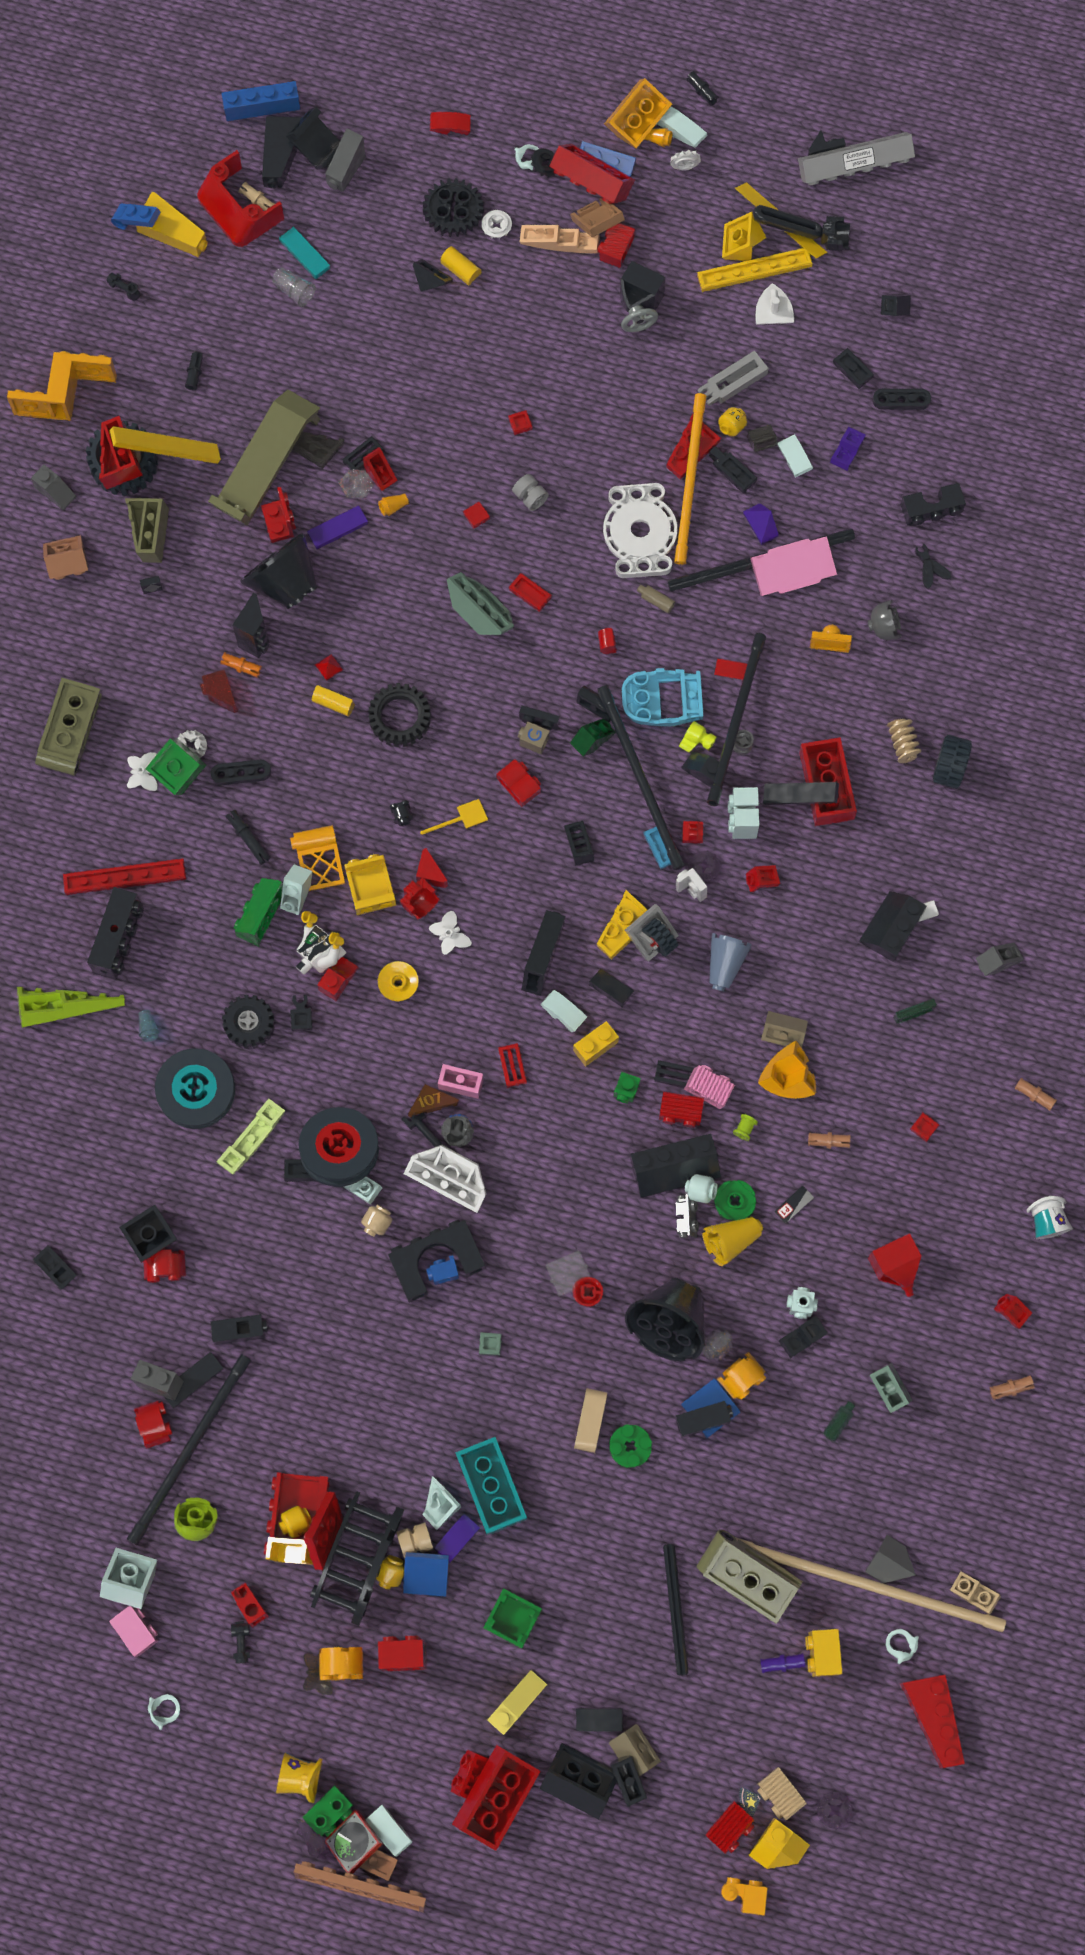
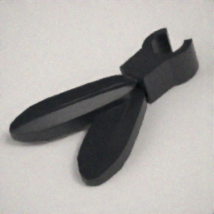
(930, 567)

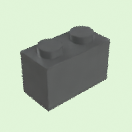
(157, 1380)

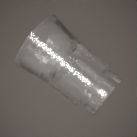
(294, 286)

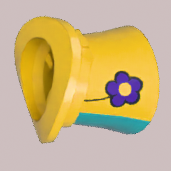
(299, 1777)

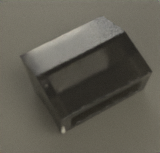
(762, 438)

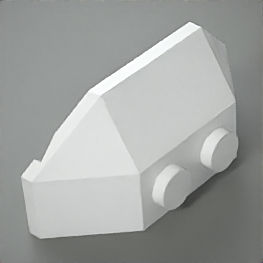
(449, 1175)

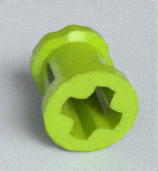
(745, 1127)

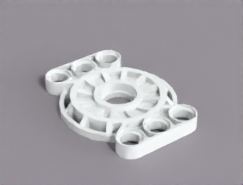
(633, 549)

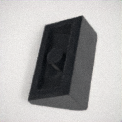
(611, 987)

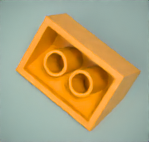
(638, 113)

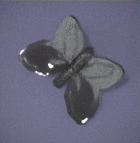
(313, 1679)

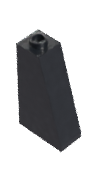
(278, 150)
(543, 952)

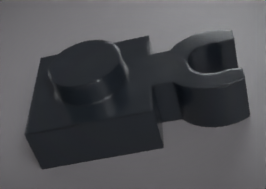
(301, 1017)

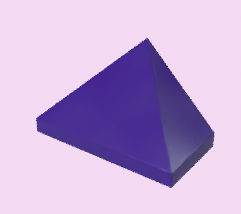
(762, 523)

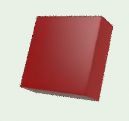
(520, 422)
(476, 515)
(924, 1127)

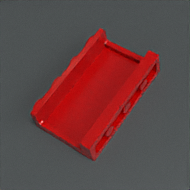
(294, 1491)

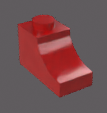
(337, 978)

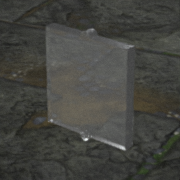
(566, 1272)

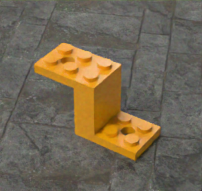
(62, 386)

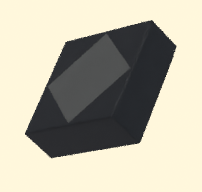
(151, 584)

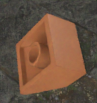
(65, 557)

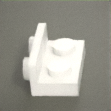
(691, 879)

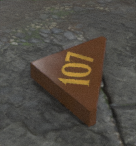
(431, 1100)

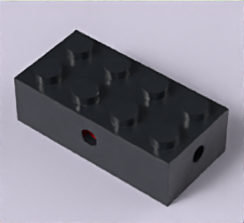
(115, 933)

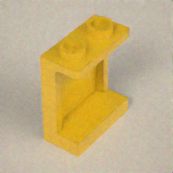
(370, 884)

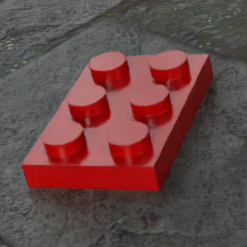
(323, 1530)

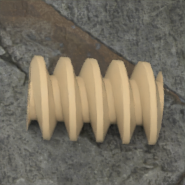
(903, 740)

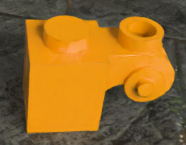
(752, 1895)

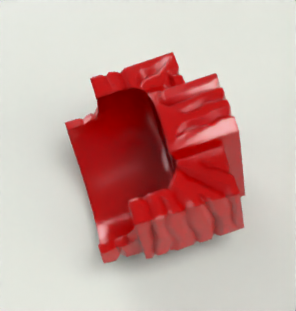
(419, 898)

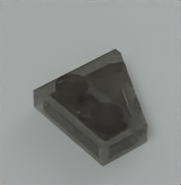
(317, 448)

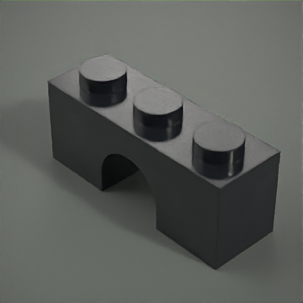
(917, 510)

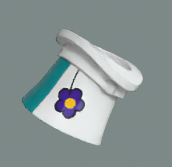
(1049, 1217)

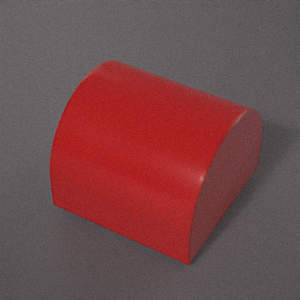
(607, 641)

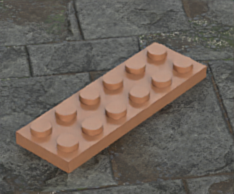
(350, 1883)

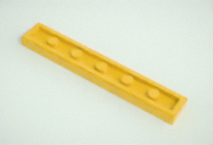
(754, 269)
(165, 445)

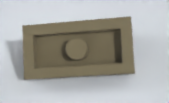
(784, 1029)
(636, 1745)

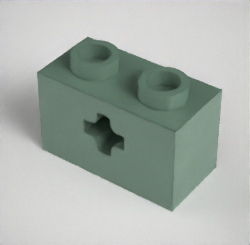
(891, 1387)

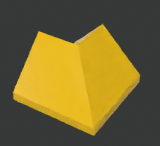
(740, 237)

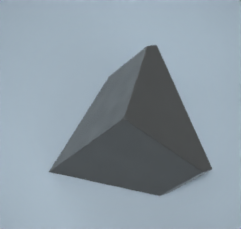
(890, 1562)

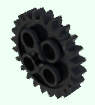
(471, 208)

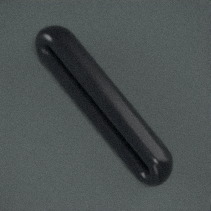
(787, 222)

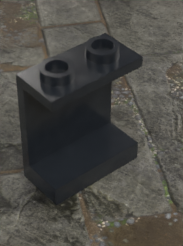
(314, 139)

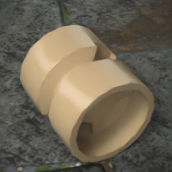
(415, 1539)

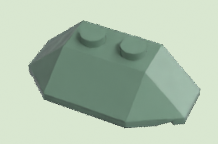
(478, 606)

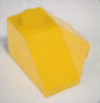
(778, 1847)

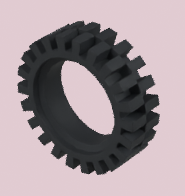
(394, 693)

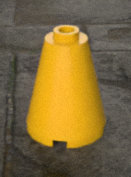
(731, 1238)

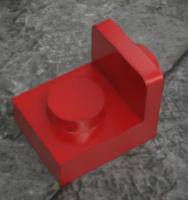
(762, 877)
(1013, 1310)

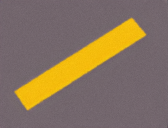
(757, 199)

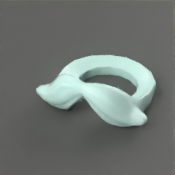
(519, 154)
(902, 1656)
(160, 1721)

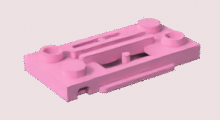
(793, 566)

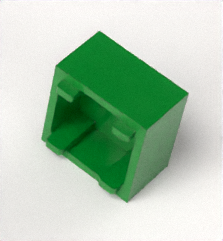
(176, 766)
(512, 1618)

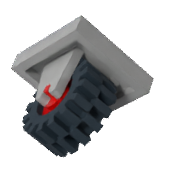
(653, 934)

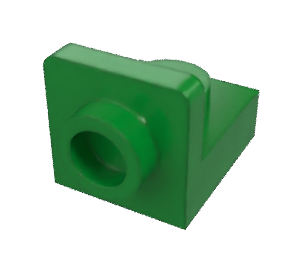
(626, 1088)

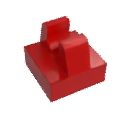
(692, 832)

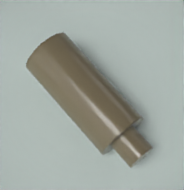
(656, 598)

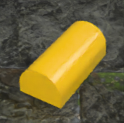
(460, 265)
(333, 700)

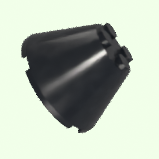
(284, 574)
(669, 1321)

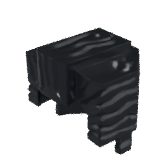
(835, 234)

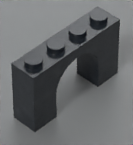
(455, 1237)

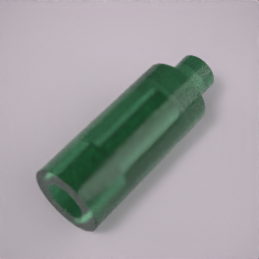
(839, 1422)

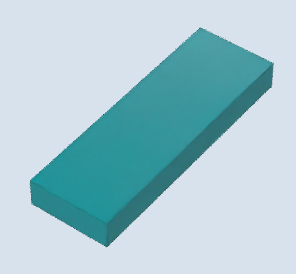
(304, 253)

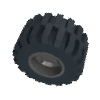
(952, 761)

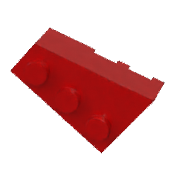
(117, 463)

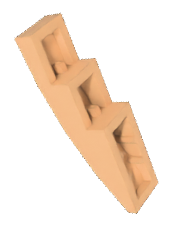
(558, 239)

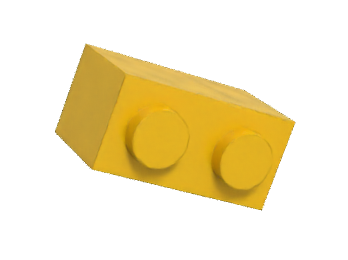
(595, 1043)

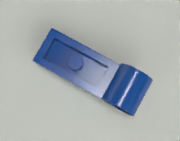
(135, 215)

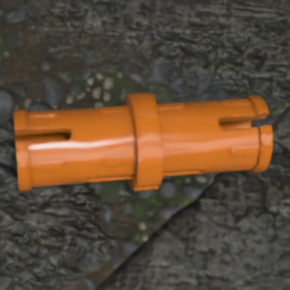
(241, 665)

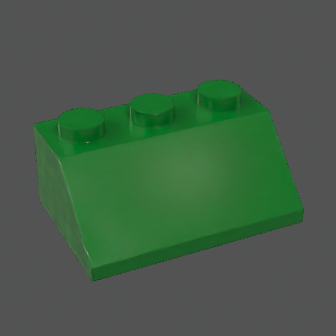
(259, 911)

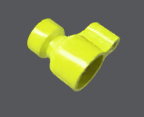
(697, 734)

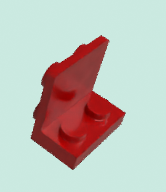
(279, 518)

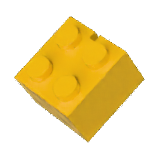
(824, 1653)

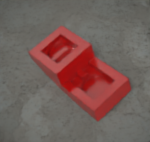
(450, 121)

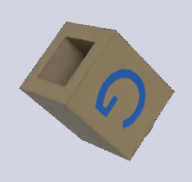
(533, 737)

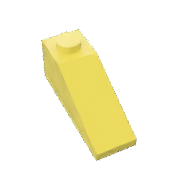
(517, 1702)

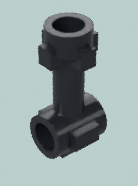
(132, 289)
(240, 1630)

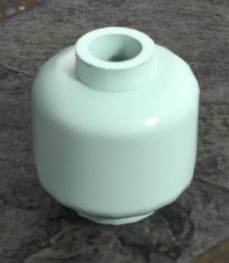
(701, 1188)

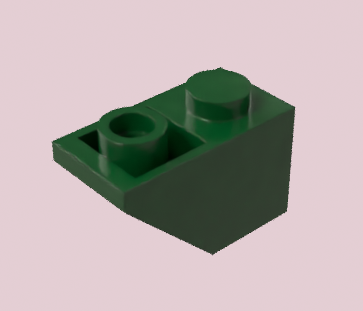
(592, 736)

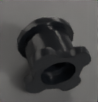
(401, 813)

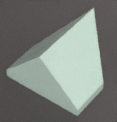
(439, 1505)

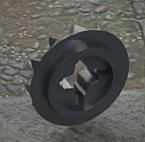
(542, 155)

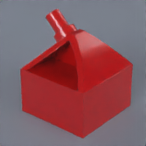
(897, 1263)

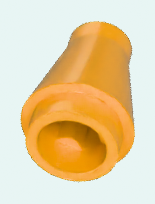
(660, 136)
(391, 504)

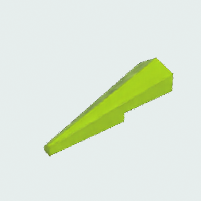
(43, 1007)

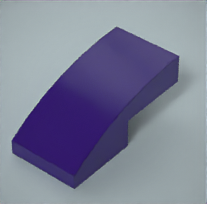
(847, 448)
(457, 1537)

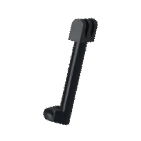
(417, 1121)

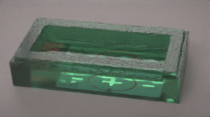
(915, 1011)

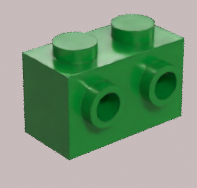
(328, 1811)

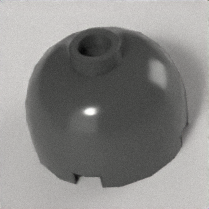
(885, 621)

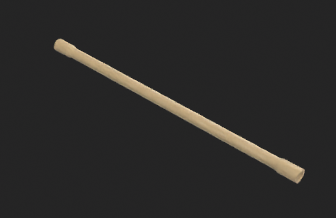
(983, 1619)

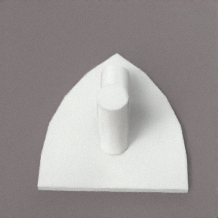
(774, 307)

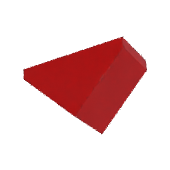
(379, 469)
(430, 871)

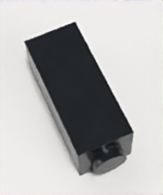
(238, 1329)
(704, 1419)

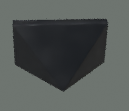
(429, 276)

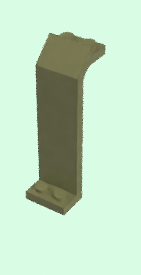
(265, 456)

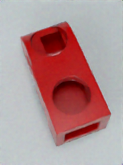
(249, 1605)

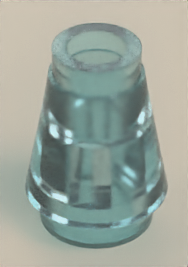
(147, 1027)

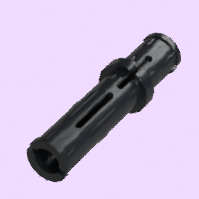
(242, 830)

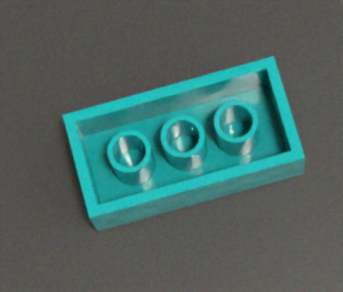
(491, 1486)

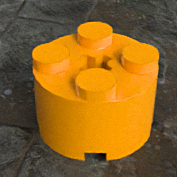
(742, 1376)
(341, 1663)

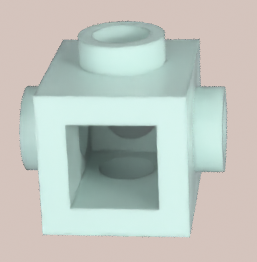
(798, 1310)

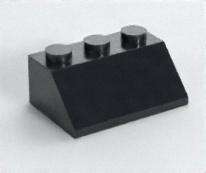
(250, 629)
(893, 924)
(579, 1781)

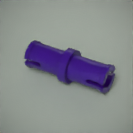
(782, 1663)

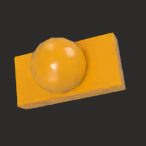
(830, 639)

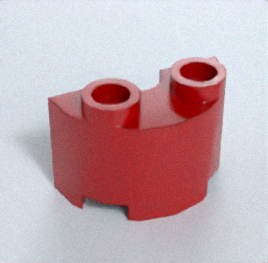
(165, 1264)
(152, 1424)

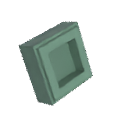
(490, 1344)

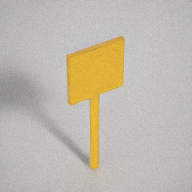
(470, 813)

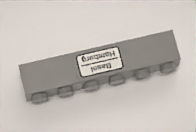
(856, 157)

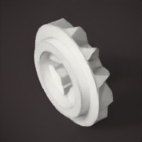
(685, 160)
(497, 217)
(200, 744)

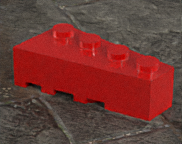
(936, 1718)

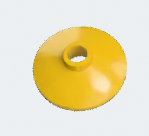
(398, 971)

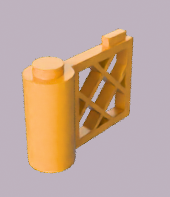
(317, 841)

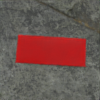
(730, 669)

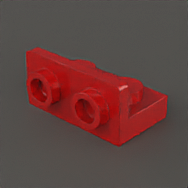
(470, 1769)

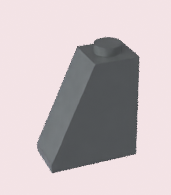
(345, 160)

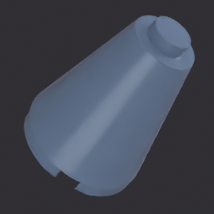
(726, 960)

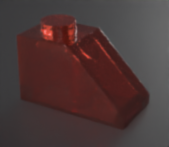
(218, 690)

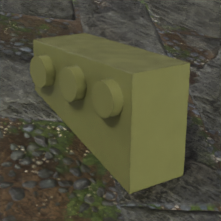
(149, 527)

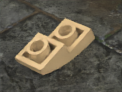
(975, 1593)

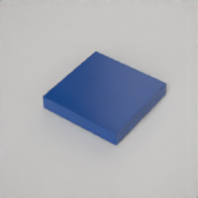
(709, 1395)
(426, 1574)

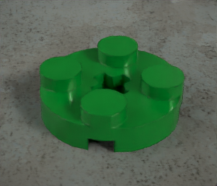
(734, 1189)
(627, 1434)

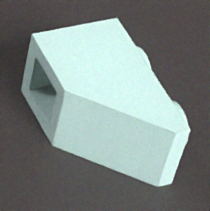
(295, 889)

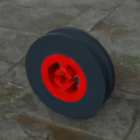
(347, 1164)

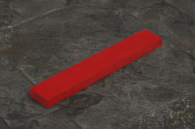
(124, 876)

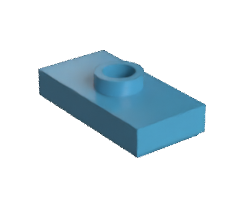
(657, 847)

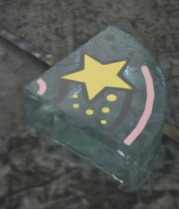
(749, 1801)

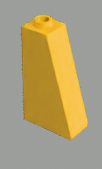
(174, 228)

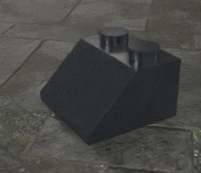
(148, 1233)

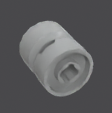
(528, 490)

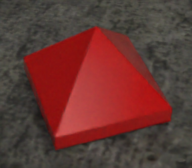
(328, 667)

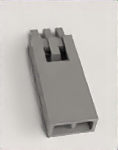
(738, 376)

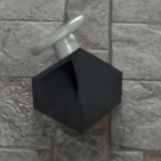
(641, 295)

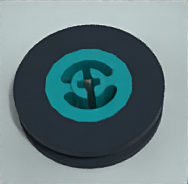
(171, 1086)

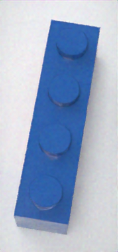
(260, 101)

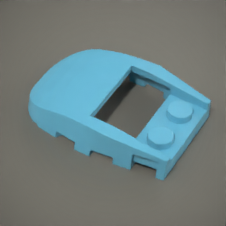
(642, 697)

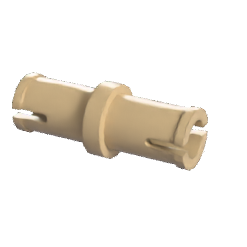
(255, 196)

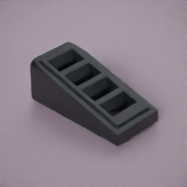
(584, 854)

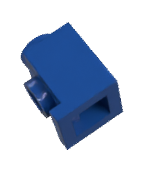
(443, 1271)

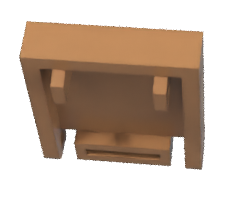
(597, 218)

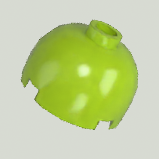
(195, 1519)

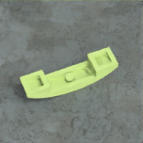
(252, 1137)

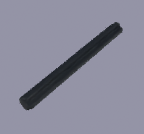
(675, 1609)

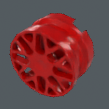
(587, 1291)

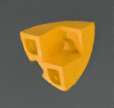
(788, 1074)

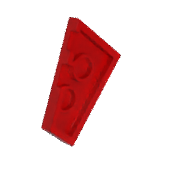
(679, 458)

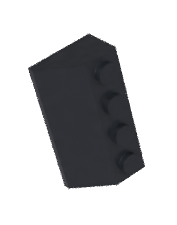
(673, 1164)

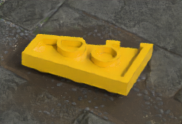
(614, 935)

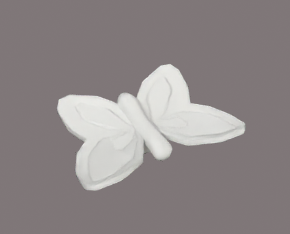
(140, 774)
(449, 934)

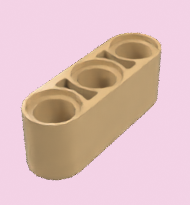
(590, 1420)

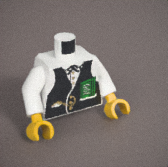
(318, 947)

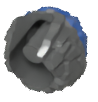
(457, 1130)

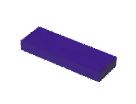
(337, 527)

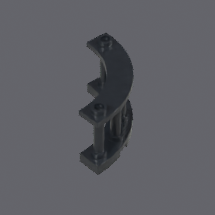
(373, 1563)

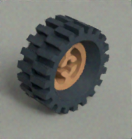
(146, 461)

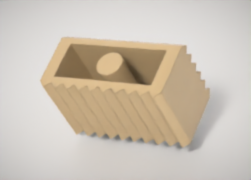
(781, 1794)

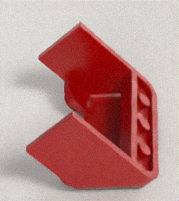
(237, 223)

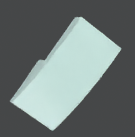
(795, 455)
(564, 1010)
(365, 1189)
(389, 1830)

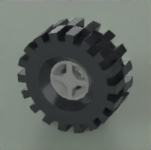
(242, 1014)

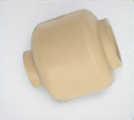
(376, 1220)

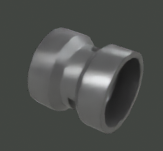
(744, 738)

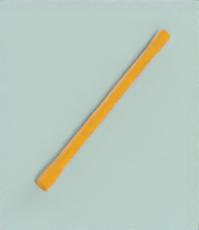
(698, 410)

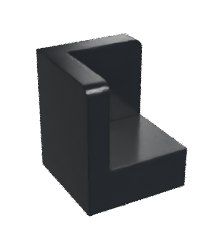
(895, 304)

